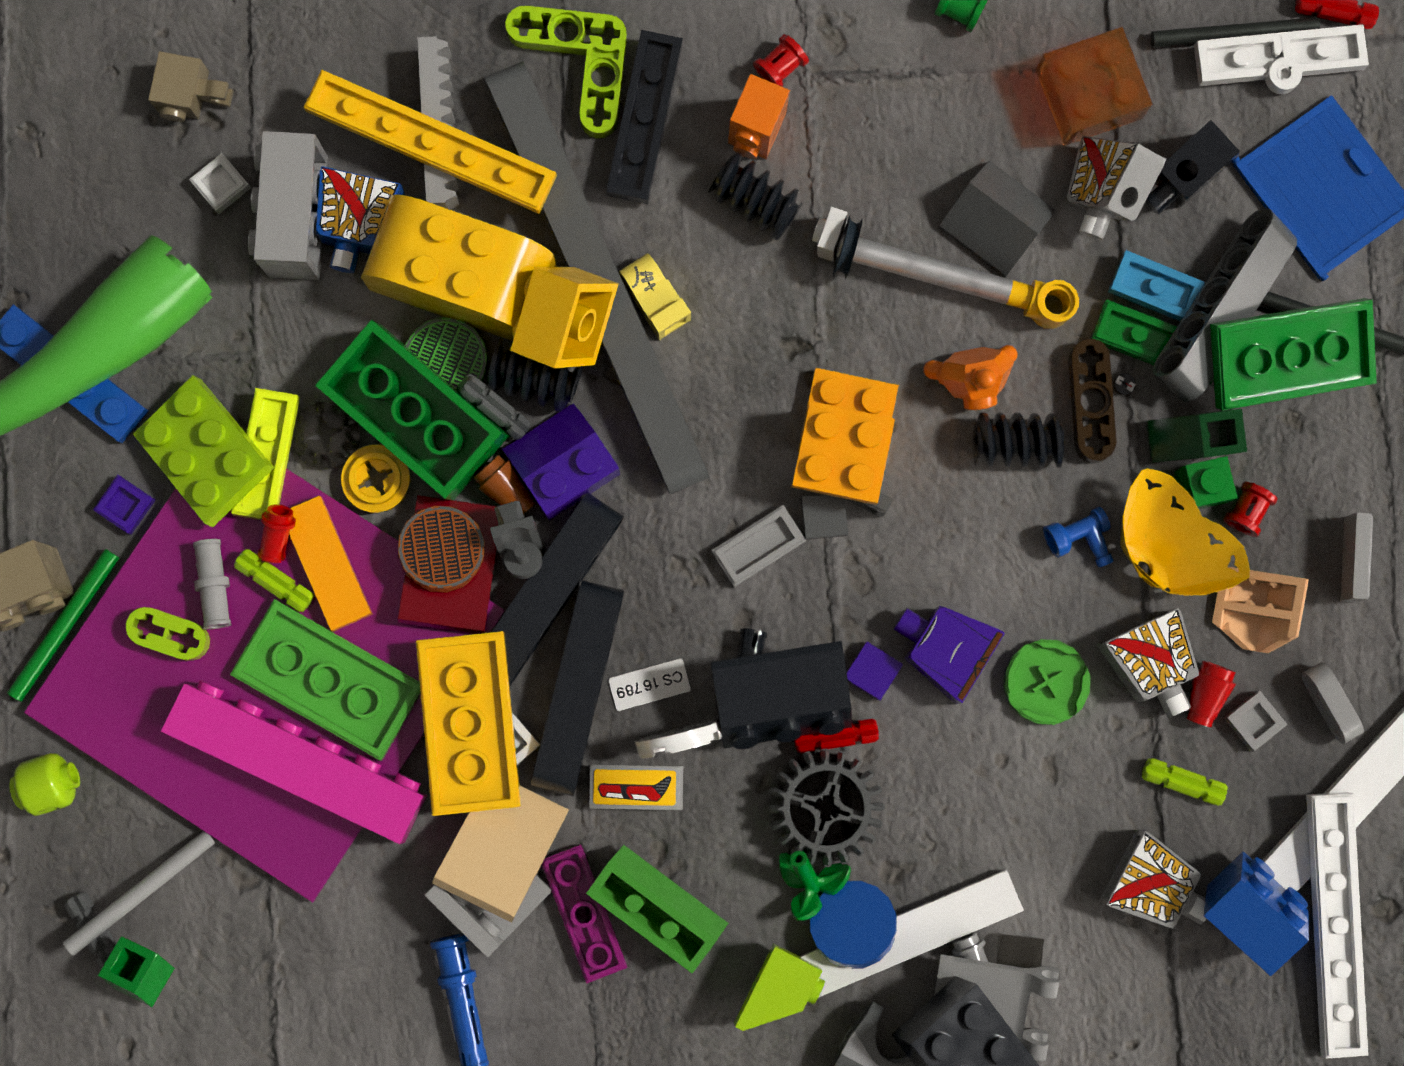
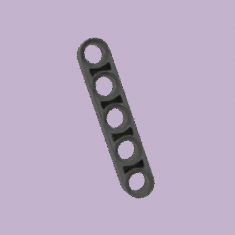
(1229, 294)

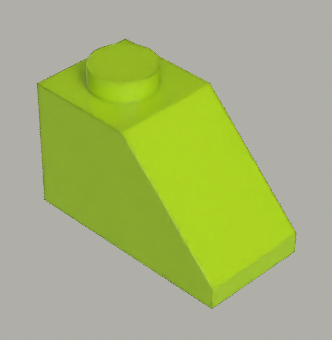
(780, 989)

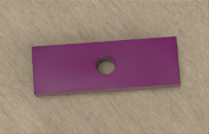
(591, 940)

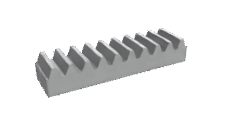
(437, 104)

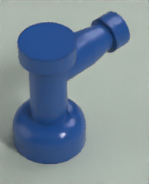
(1091, 527)

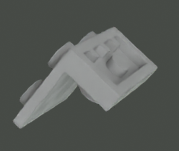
(481, 926)

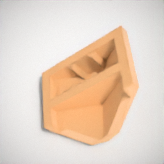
(1261, 610)

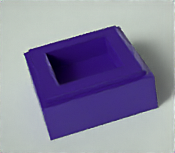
(124, 504)
(873, 671)

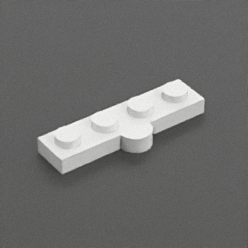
(1281, 57)

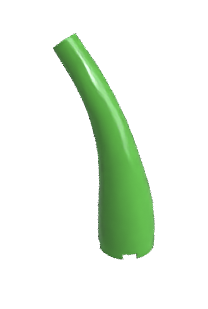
(113, 329)

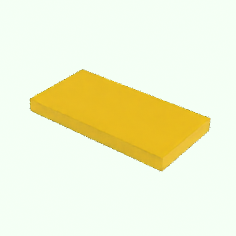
(468, 723)

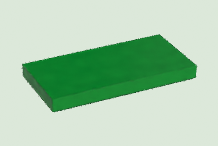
(1293, 353)

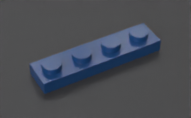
(103, 404)

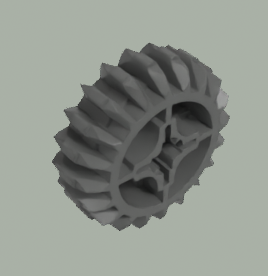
(861, 818)

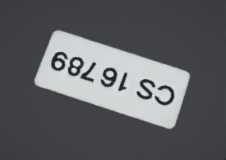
(649, 684)

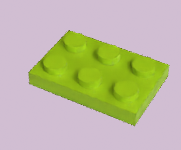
(203, 451)

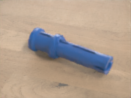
(457, 981)

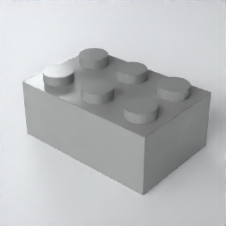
(287, 205)

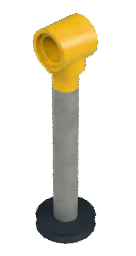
(956, 277)

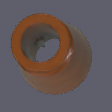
(503, 484)

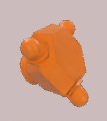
(974, 374)

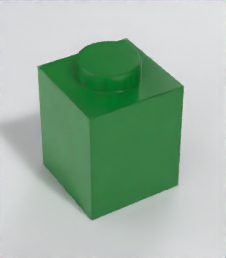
(1208, 482)
(136, 971)

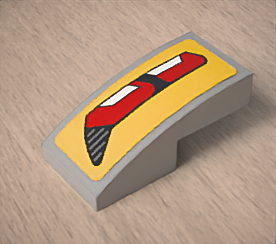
(636, 787)

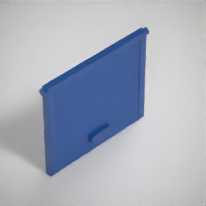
(1324, 186)

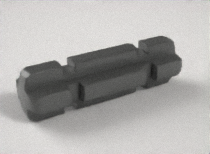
(493, 406)
(81, 907)

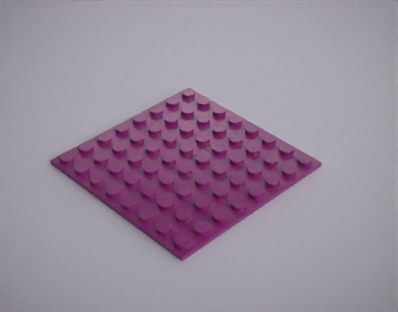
(118, 694)

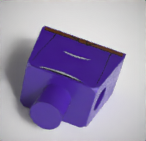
(948, 649)

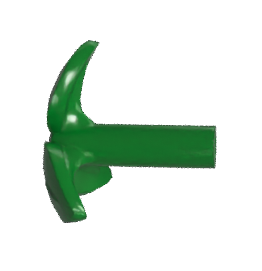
(799, 873)

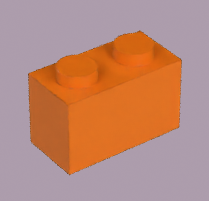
(757, 117)

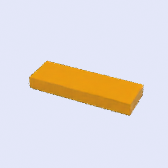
(327, 565)

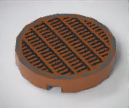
(441, 548)

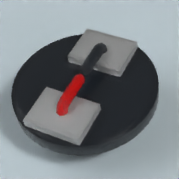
(1125, 383)

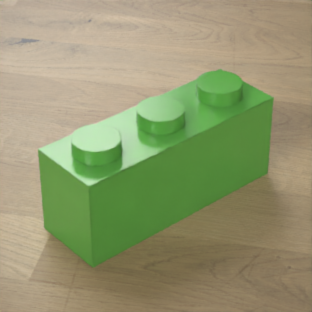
(657, 908)

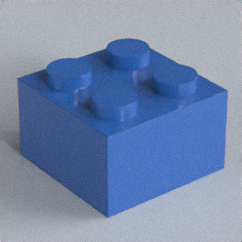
(1257, 912)

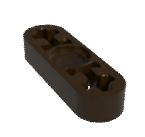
(1080, 370)

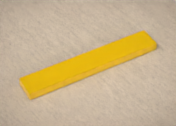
(430, 141)

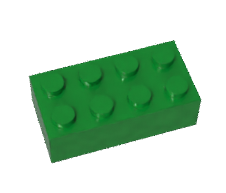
(411, 410)

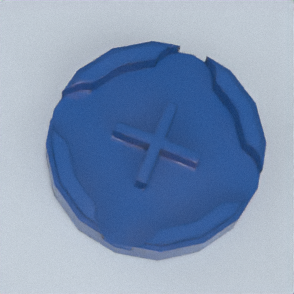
(854, 925)

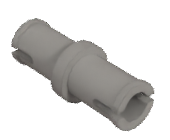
(212, 584)

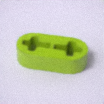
(164, 643)

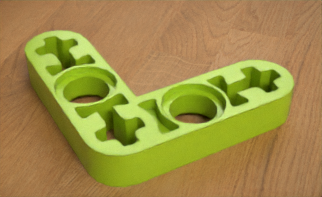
(596, 55)

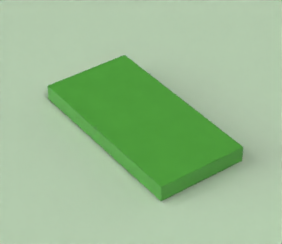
(327, 680)

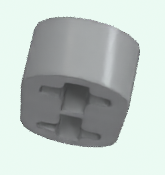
(1332, 703)

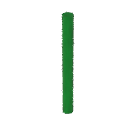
(63, 625)

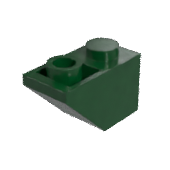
(1196, 435)

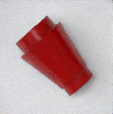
(1210, 692)

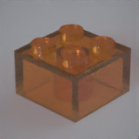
(1093, 86)

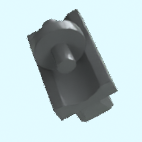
(517, 541)

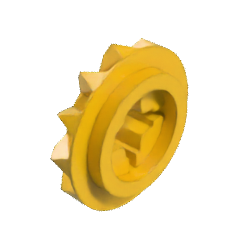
(356, 474)

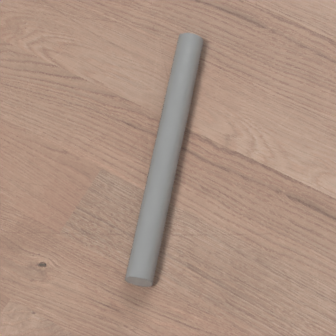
(138, 893)

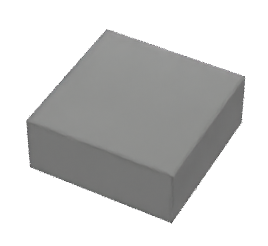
(1255, 721)

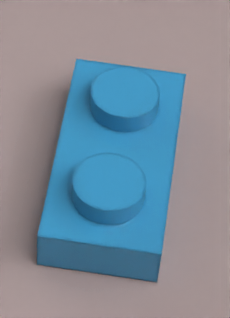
(1154, 285)

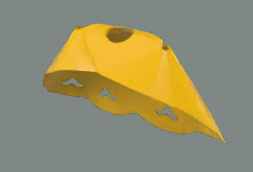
(1177, 540)

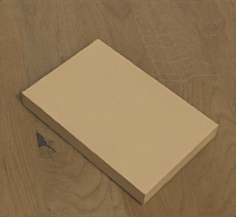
(501, 853)

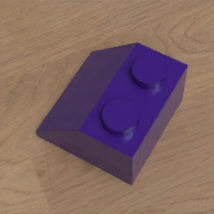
(562, 461)

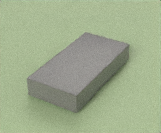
(758, 546)
(1356, 557)

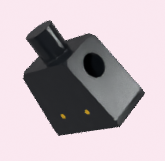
(1202, 157)

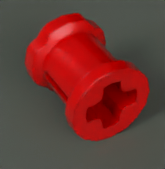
(781, 61)
(1250, 494)

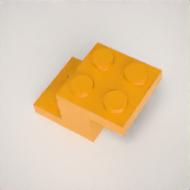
(845, 436)

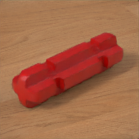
(1340, 11)
(865, 731)

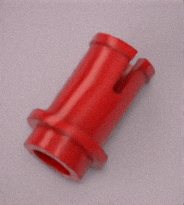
(277, 525)

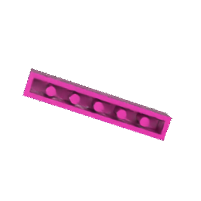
(294, 762)

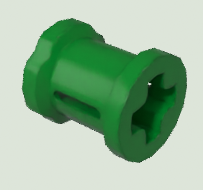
(963, 11)

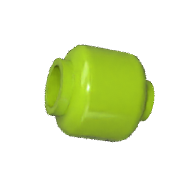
(44, 784)

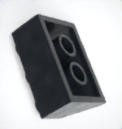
(782, 695)

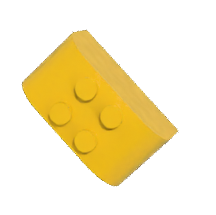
(452, 264)

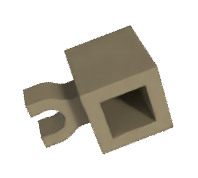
(182, 86)

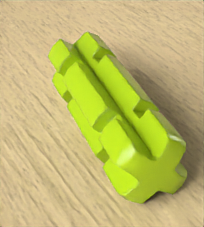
(274, 580)
(1184, 781)

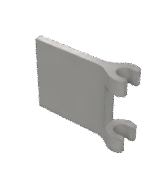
(1008, 991)

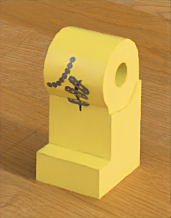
(655, 296)

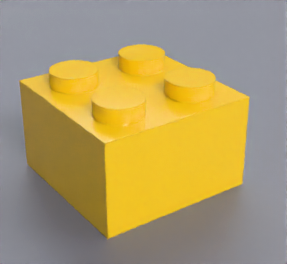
(563, 316)

